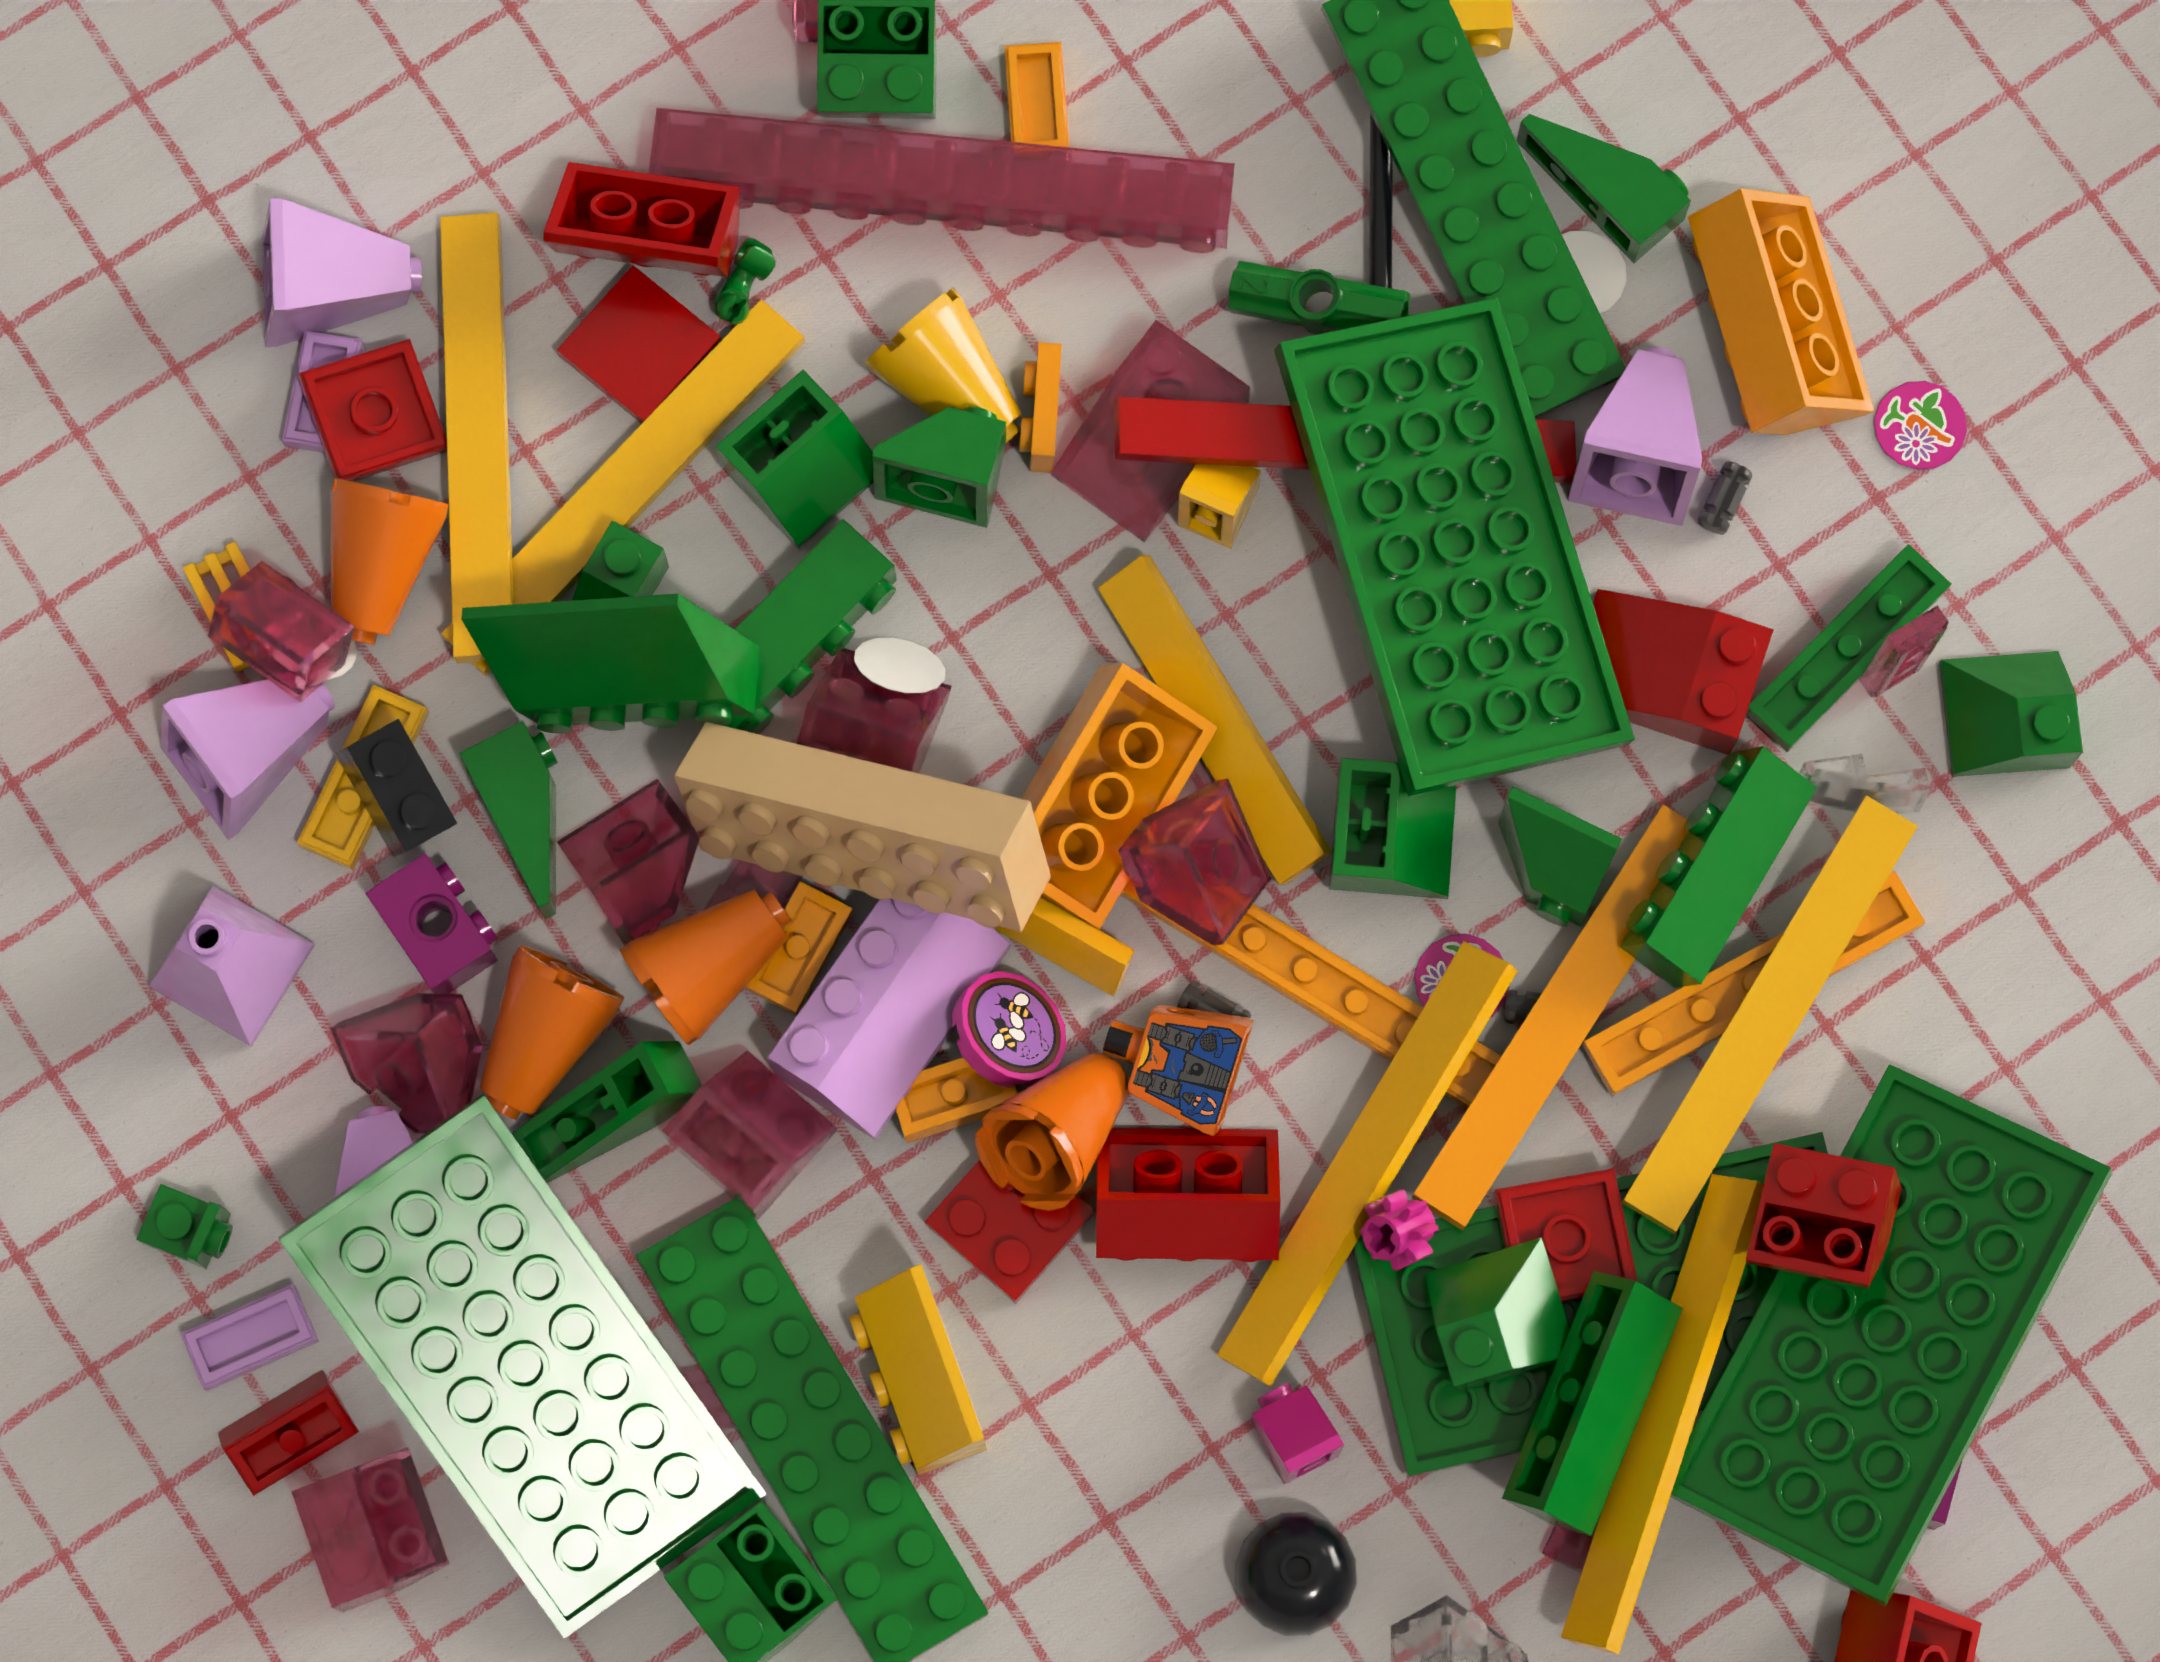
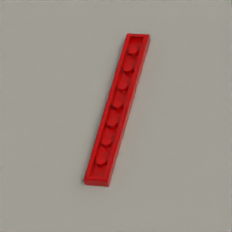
(1255, 435)

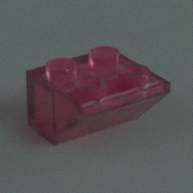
(869, 721)
(749, 1133)
(371, 1530)

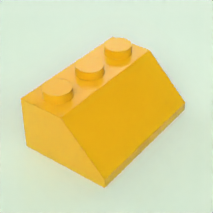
(917, 1372)

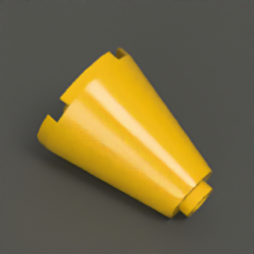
(945, 363)

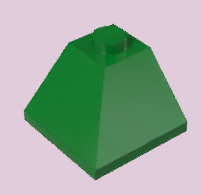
(943, 465)
(2010, 714)
(1555, 856)
(1498, 1314)

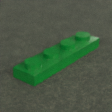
(1846, 648)

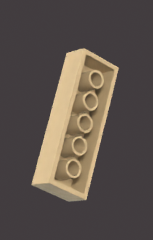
(864, 826)

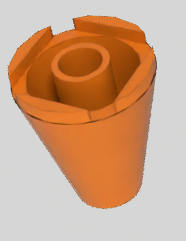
(378, 553)
(707, 959)
(542, 1029)
(1053, 1131)

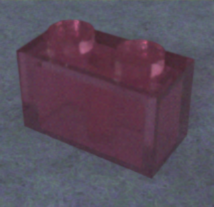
(281, 631)

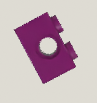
(405, 903)

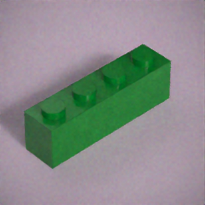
(813, 616)
(1717, 866)
(1592, 1403)

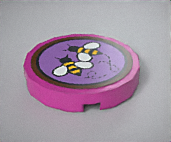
(1009, 1029)

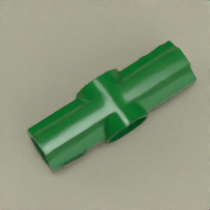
(1283, 295)

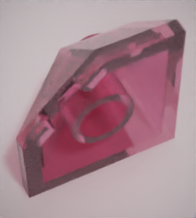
(416, 1054)

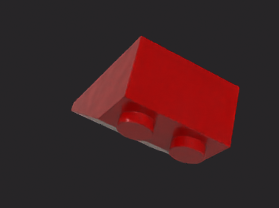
(1682, 666)

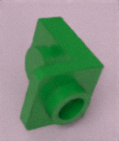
(186, 1227)

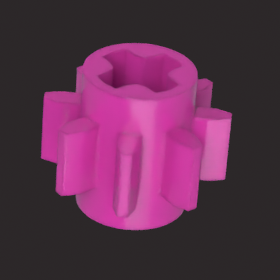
(1398, 1229)

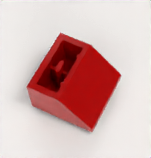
(1824, 1215)

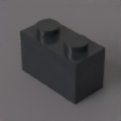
(396, 788)

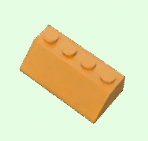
(1779, 312)
(1107, 770)

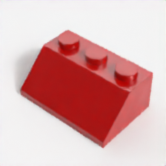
(645, 219)
(1188, 1195)
(1904, 1632)

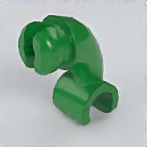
(752, 262)

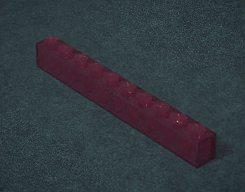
(950, 179)

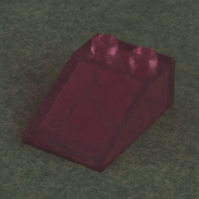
(1142, 491)

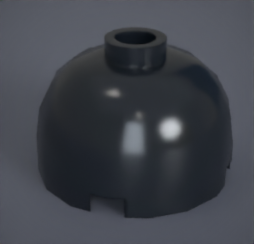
(1295, 1573)

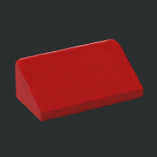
(287, 1432)

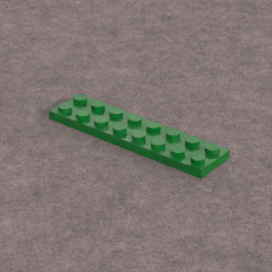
(1475, 190)
(811, 1435)

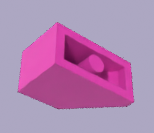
(1295, 1431)

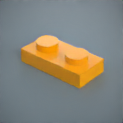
(1042, 382)
(800, 960)
(947, 1099)

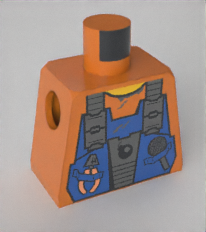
(1183, 1061)

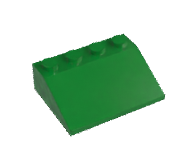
(616, 662)

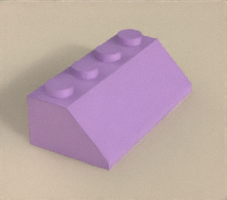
(884, 1010)

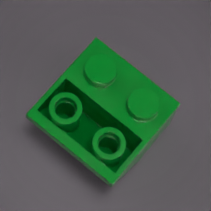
(876, 59)
(798, 458)
(1387, 838)
(751, 1588)

